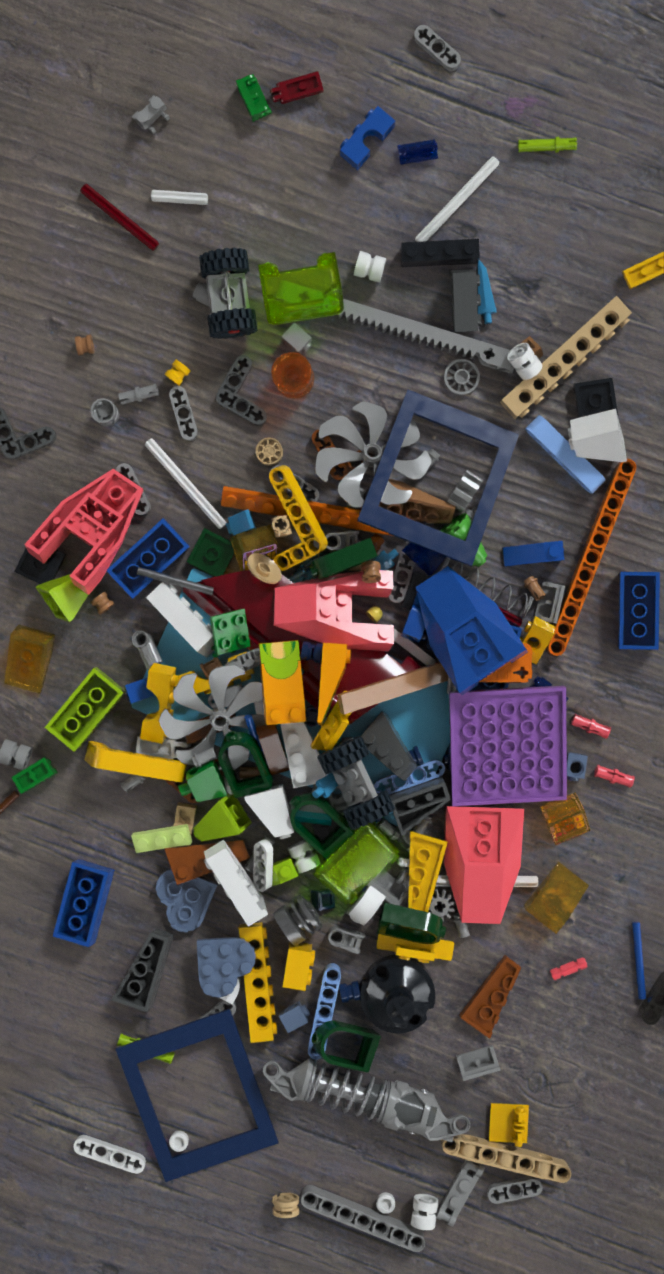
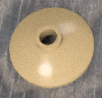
(264, 568)

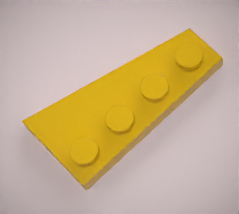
(424, 868)

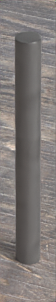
(175, 581)

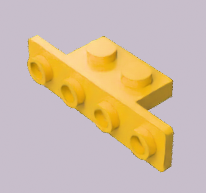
(331, 729)
(423, 952)

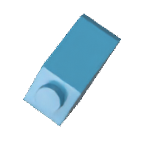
(240, 522)

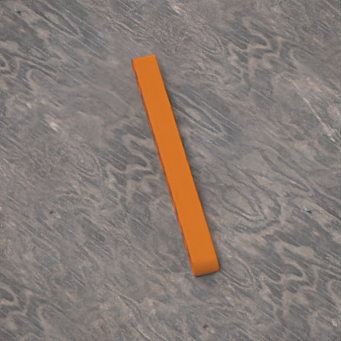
(597, 550)

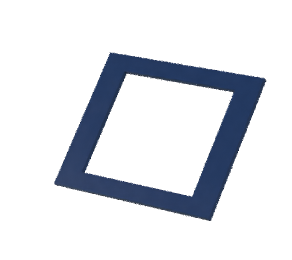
(417, 532)
(176, 1039)

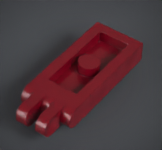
(297, 88)

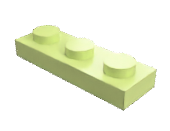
(161, 838)

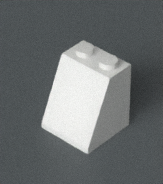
(598, 437)
(272, 810)

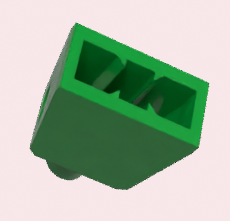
(204, 782)

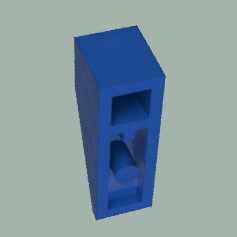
(533, 553)

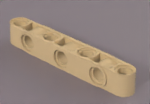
(508, 1157)

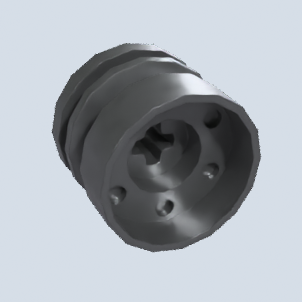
(297, 920)

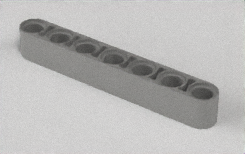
(369, 1225)

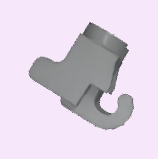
(150, 114)

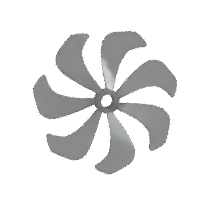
(350, 484)
(186, 696)

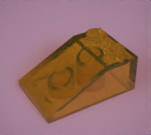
(28, 658)
(556, 897)

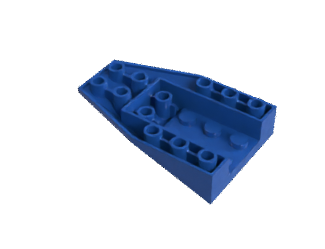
(466, 629)

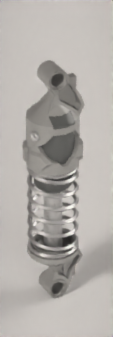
(390, 1102)

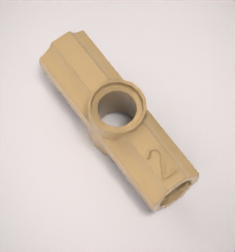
(281, 526)

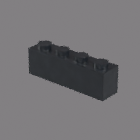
(440, 253)

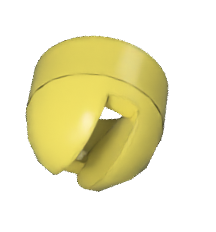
(374, 613)

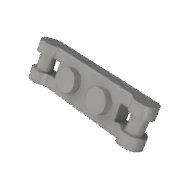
(459, 1192)

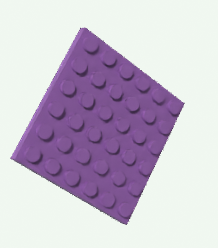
(508, 745)

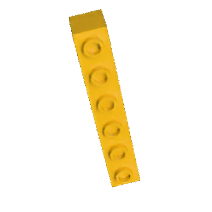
(258, 1031)

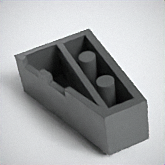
(465, 299)
(386, 745)
(418, 802)

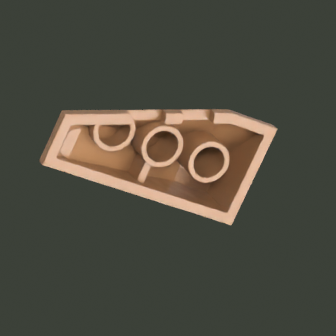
(421, 506)

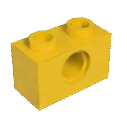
(542, 631)

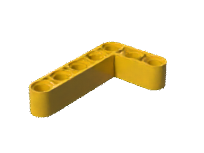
(298, 520)
(102, 757)

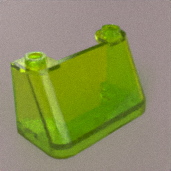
(302, 291)
(356, 863)

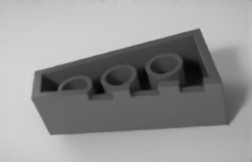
(144, 976)

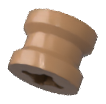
(84, 345)
(371, 572)
(102, 603)

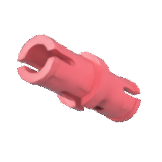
(590, 726)
(614, 776)

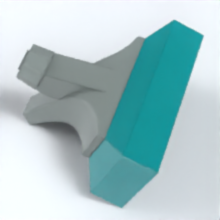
(313, 814)

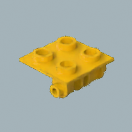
(508, 1123)

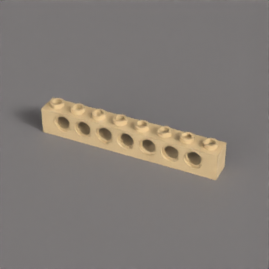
(615, 309)

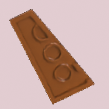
(188, 860)
(485, 1006)

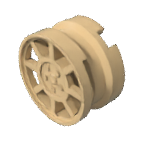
(269, 451)
(285, 1205)

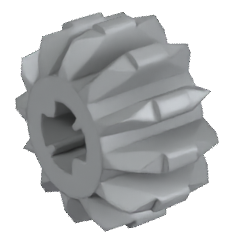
(445, 907)

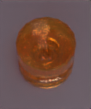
(283, 371)

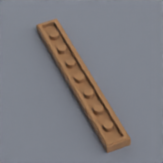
(391, 688)

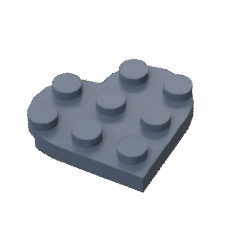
(186, 901)
(222, 963)

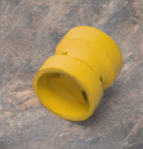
(177, 372)

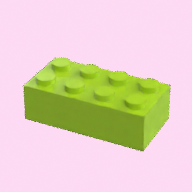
(85, 709)

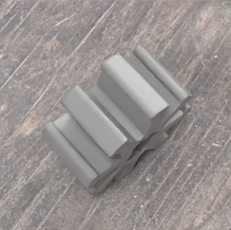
(465, 491)

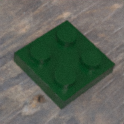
(211, 553)

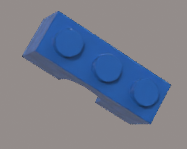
(377, 124)

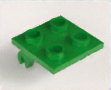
(229, 632)

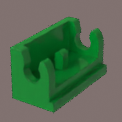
(253, 97)
(34, 775)

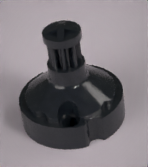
(397, 994)

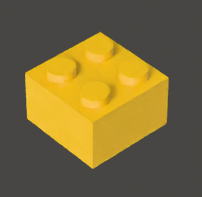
(297, 969)

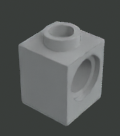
(297, 339)

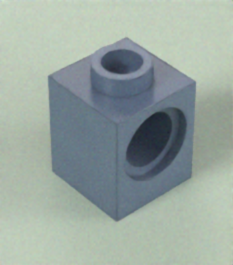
(582, 760)
(294, 1016)

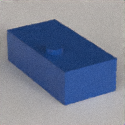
(153, 552)
(639, 610)
(83, 903)

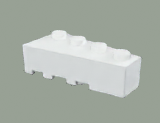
(183, 618)
(302, 759)
(235, 882)

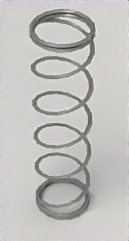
(528, 600)

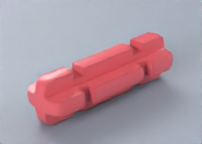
(568, 968)

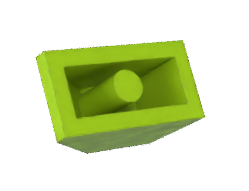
(284, 871)

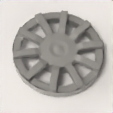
(461, 376)

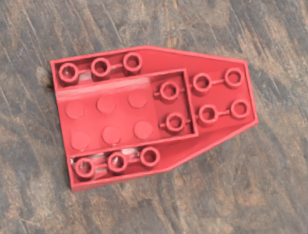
(482, 859)

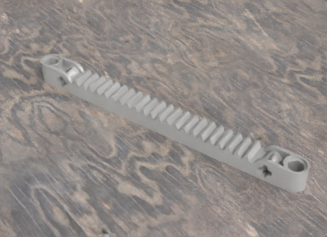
(429, 334)

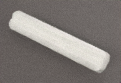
(179, 197)

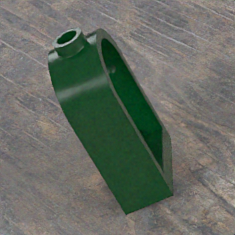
(343, 559)
(250, 785)
(332, 843)
(410, 924)
(366, 1051)

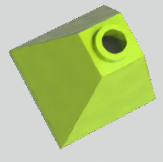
(62, 597)
(223, 820)

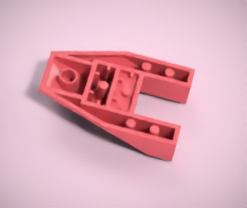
(98, 517)
(324, 610)

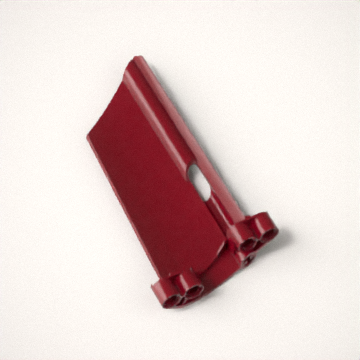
(246, 591)

